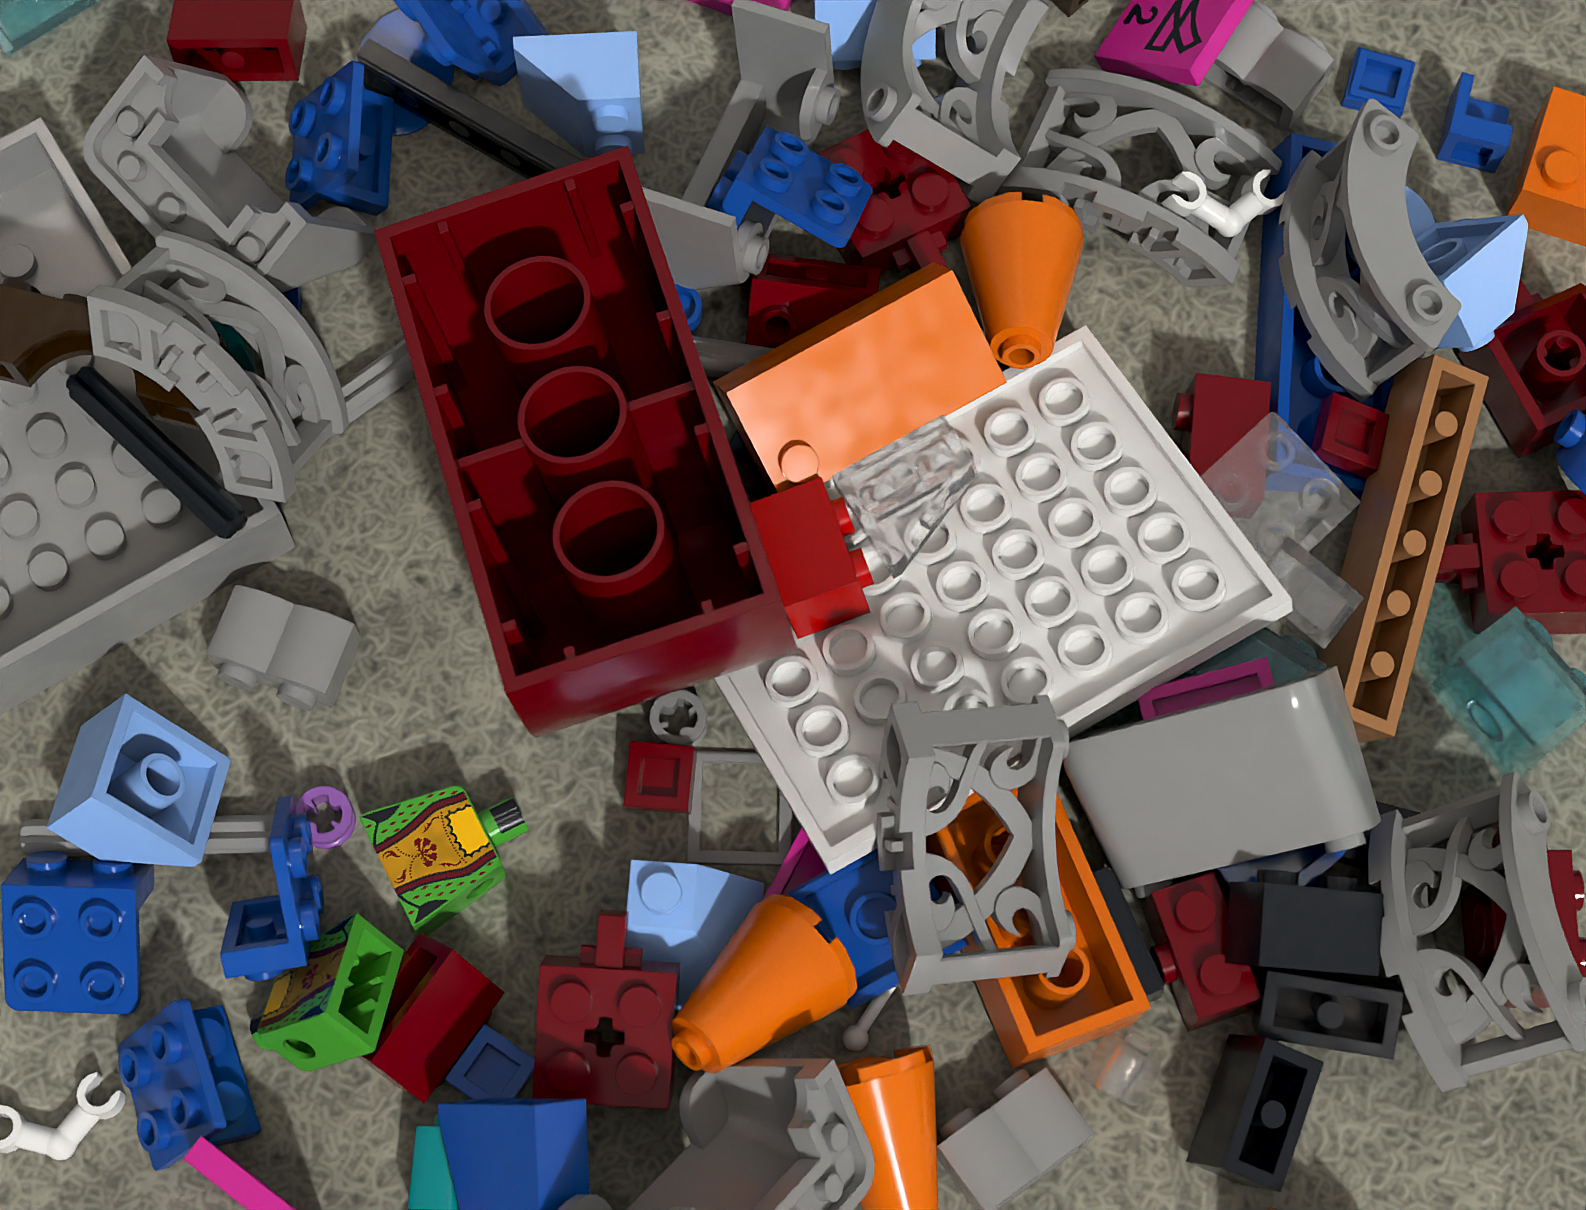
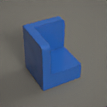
(1474, 130)

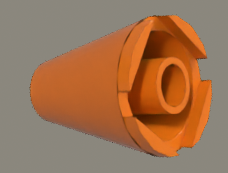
(1021, 272)
(763, 987)
(899, 1119)

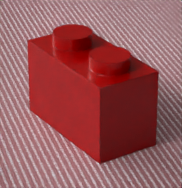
(810, 558)

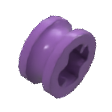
(339, 804)

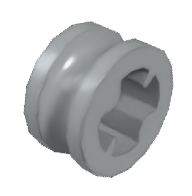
(668, 705)

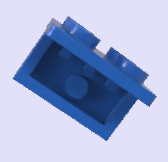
(341, 144)
(186, 1082)

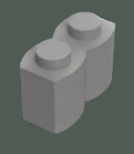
(1270, 68)
(283, 647)
(1012, 1141)

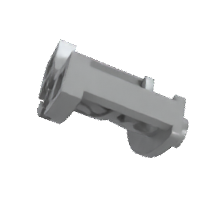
(897, 105)
(1123, 109)
(1361, 191)
(255, 425)
(913, 765)
(1447, 1023)

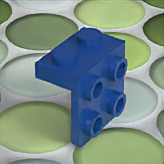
(474, 33)
(795, 185)
(277, 930)
(73, 934)

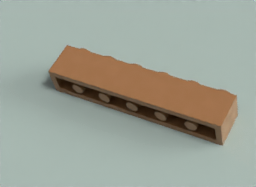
(1403, 536)

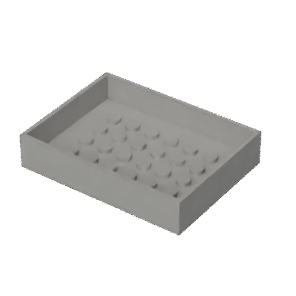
(85, 529)

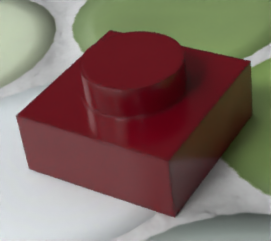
(1350, 435)
(660, 777)

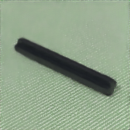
(156, 452)

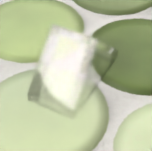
(1318, 595)

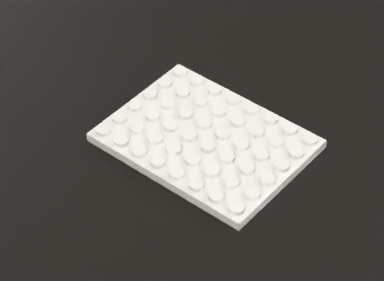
(1062, 571)

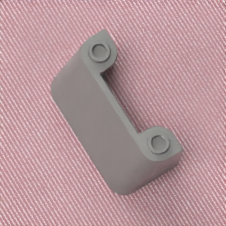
(174, 164)
(1225, 782)
(763, 1141)

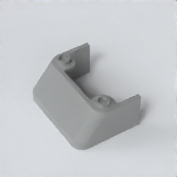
(783, 86)

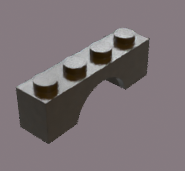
(46, 330)

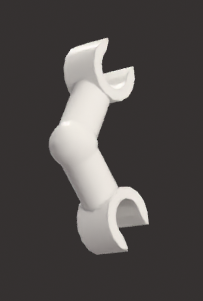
(1226, 220)
(63, 1140)

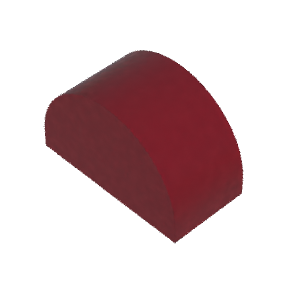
(581, 445)

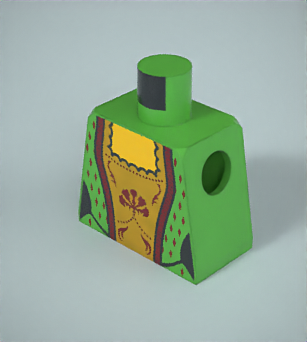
(441, 851)
(333, 1003)

